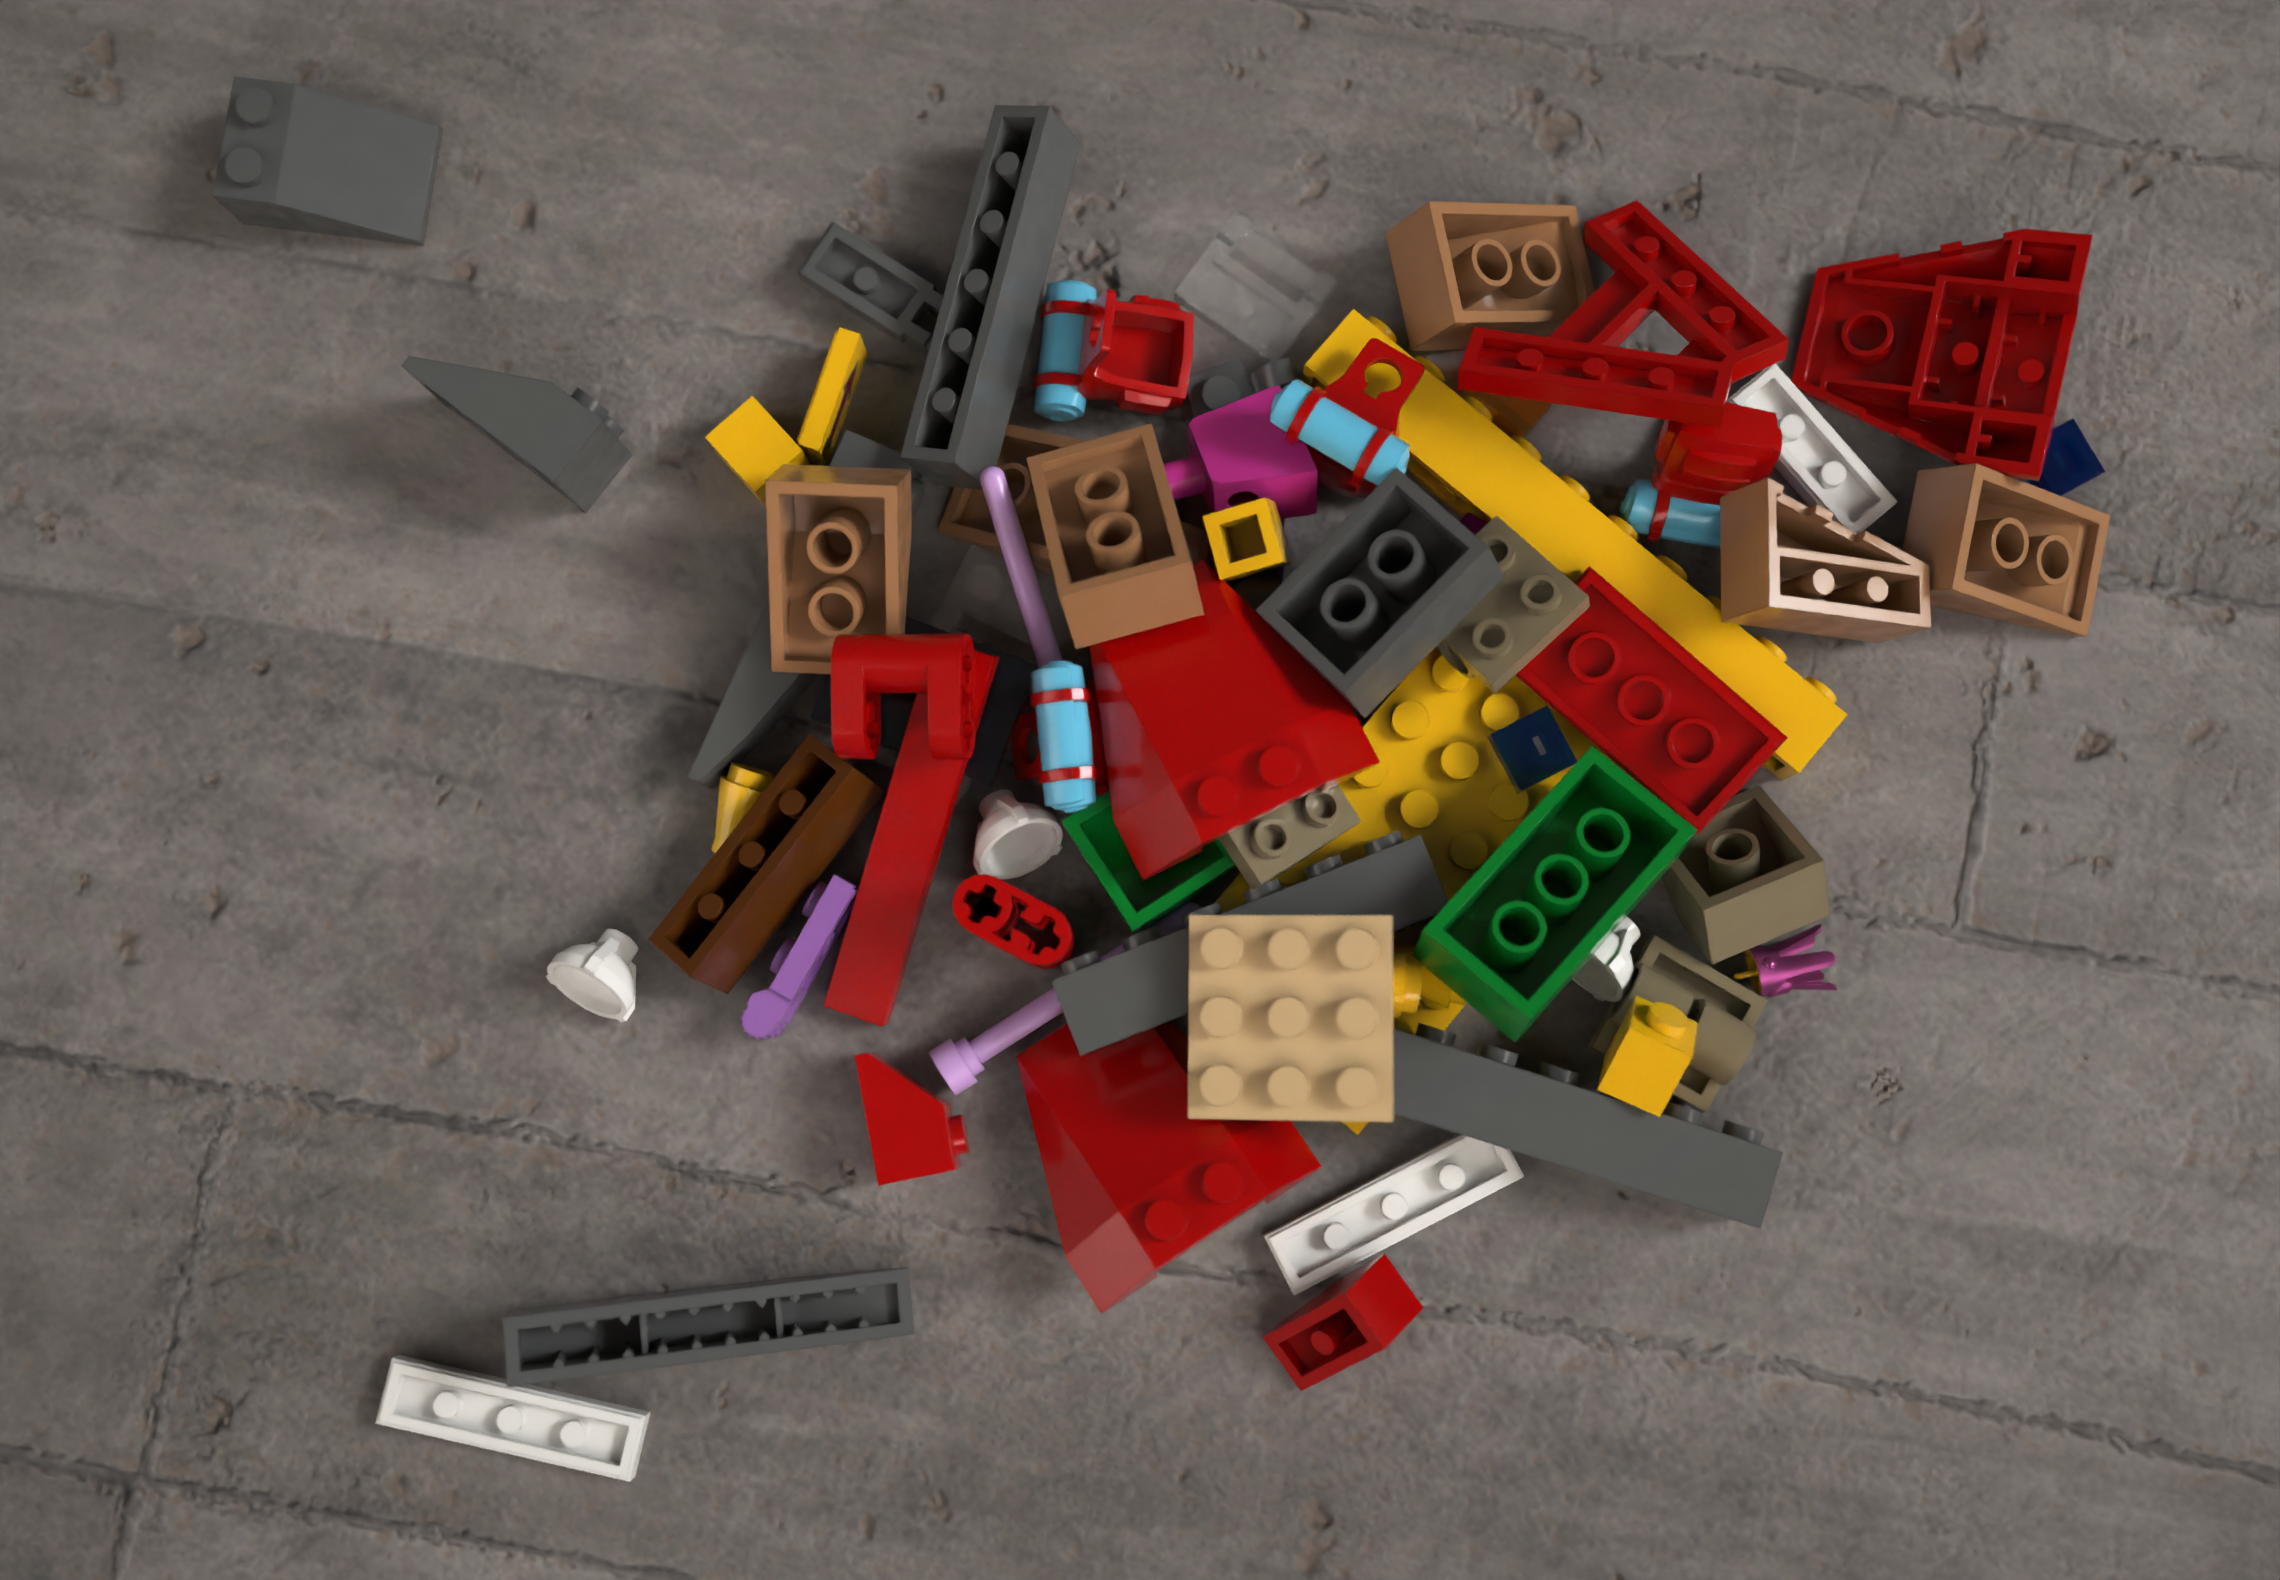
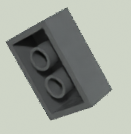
(1382, 591)

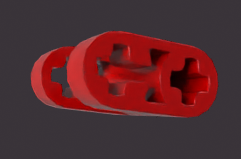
(903, 663)
(1003, 923)

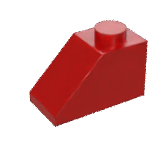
(907, 1123)
(1344, 1323)

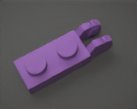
(801, 959)

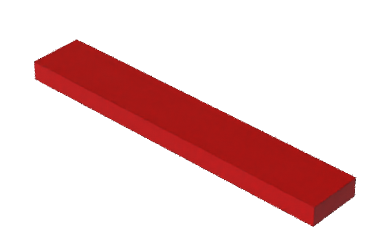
(900, 866)

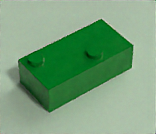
(1552, 893)

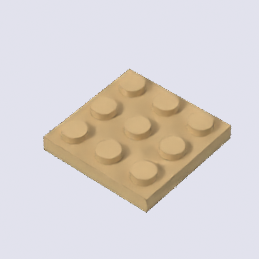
(1291, 1017)

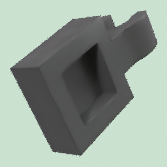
(1230, 383)

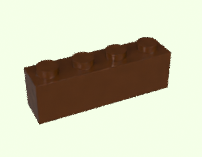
(766, 866)

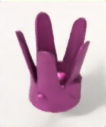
(1779, 970)

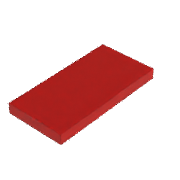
(1651, 705)

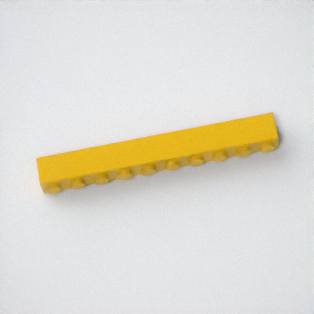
(1491, 475)

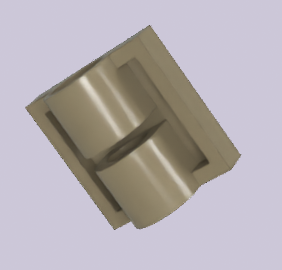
(1516, 616)
(1289, 834)
(1719, 1005)

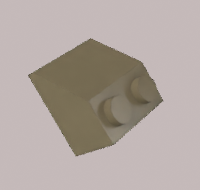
(1746, 878)

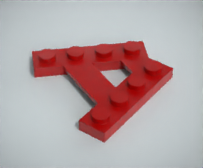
(1582, 356)

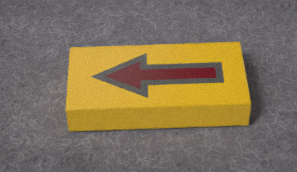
(832, 396)

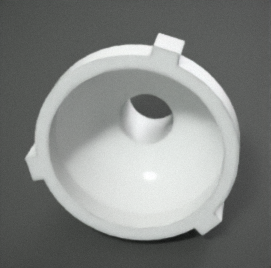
(1014, 836)
(1611, 967)
(598, 975)

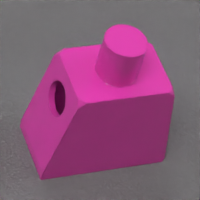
(1244, 459)

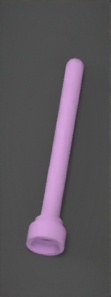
(1020, 565)
(963, 1059)

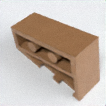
(1811, 575)

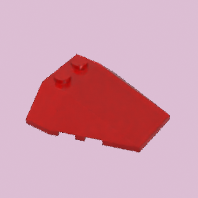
(1951, 345)
(1214, 727)
(1131, 1169)

